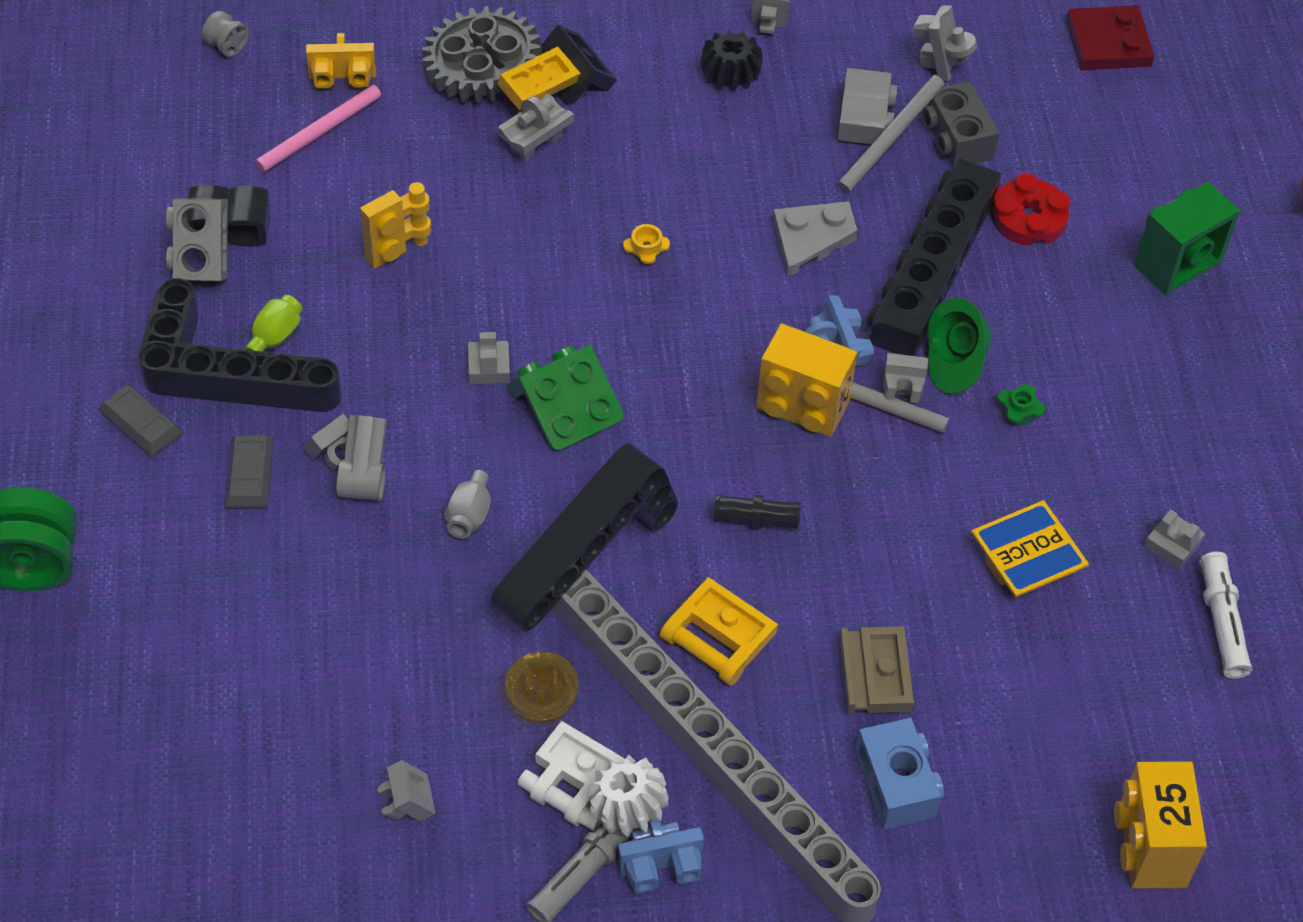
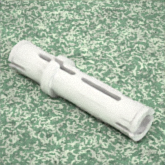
(1222, 600)

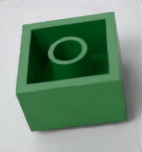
(1186, 237)

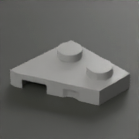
(813, 232)

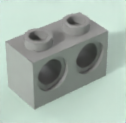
(210, 239)

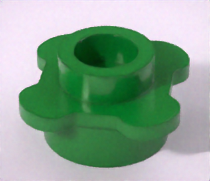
(1021, 413)

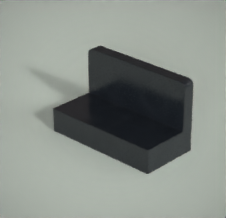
(583, 57)

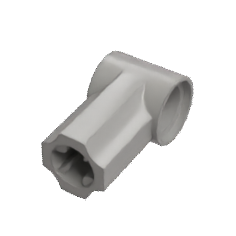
(362, 471)

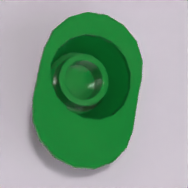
(957, 345)

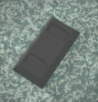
(140, 420)
(249, 471)

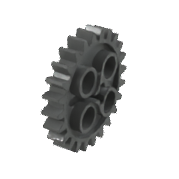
(476, 50)

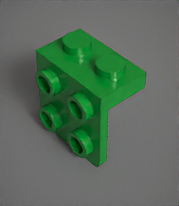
(568, 396)

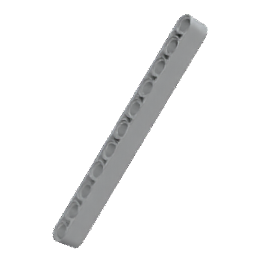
(725, 747)

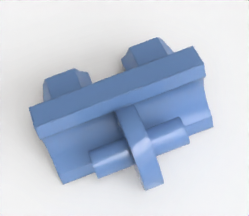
(840, 327)
(658, 849)

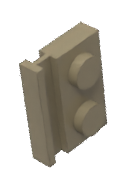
(876, 670)

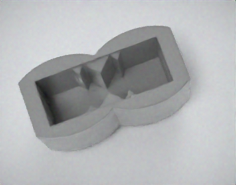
(865, 105)

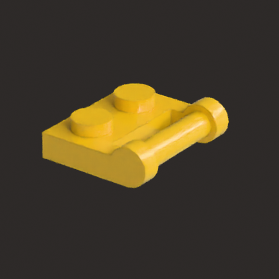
(725, 619)

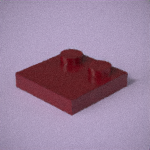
(1110, 37)

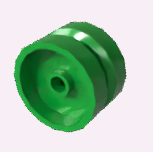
(35, 539)

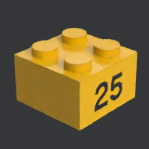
(806, 380)
(1160, 825)

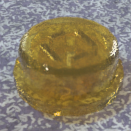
(541, 687)

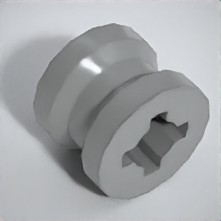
(225, 33)

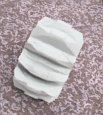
(628, 795)

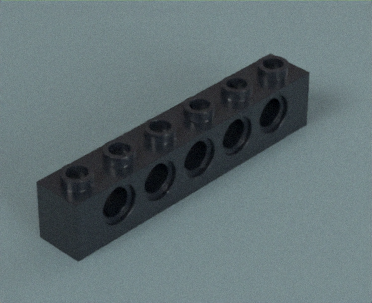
(934, 258)

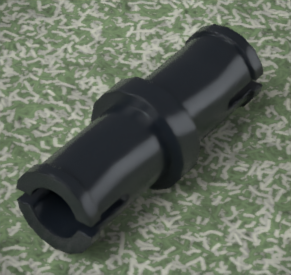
(757, 511)

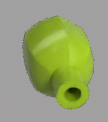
(275, 323)

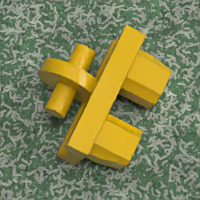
(341, 61)

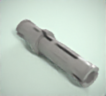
(596, 851)

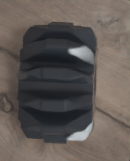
(731, 60)

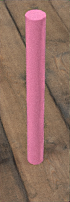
(317, 128)

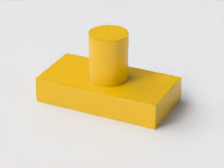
(539, 77)

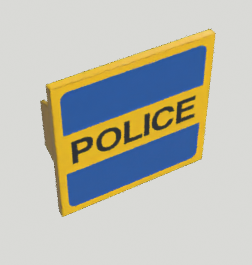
(1028, 549)

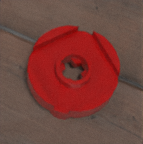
(1034, 194)

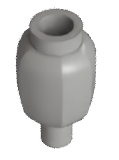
(468, 506)

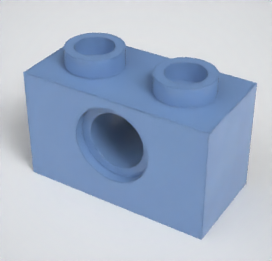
(897, 797)

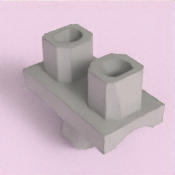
(948, 43)
(537, 123)

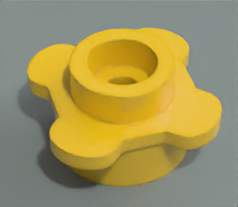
(646, 243)

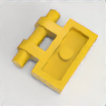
(387, 230)

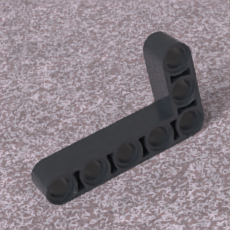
(222, 374)
(622, 488)

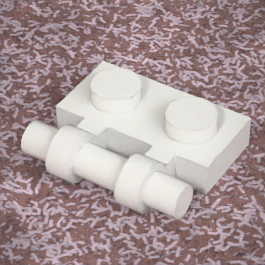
(573, 758)

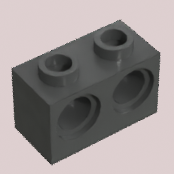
(961, 124)

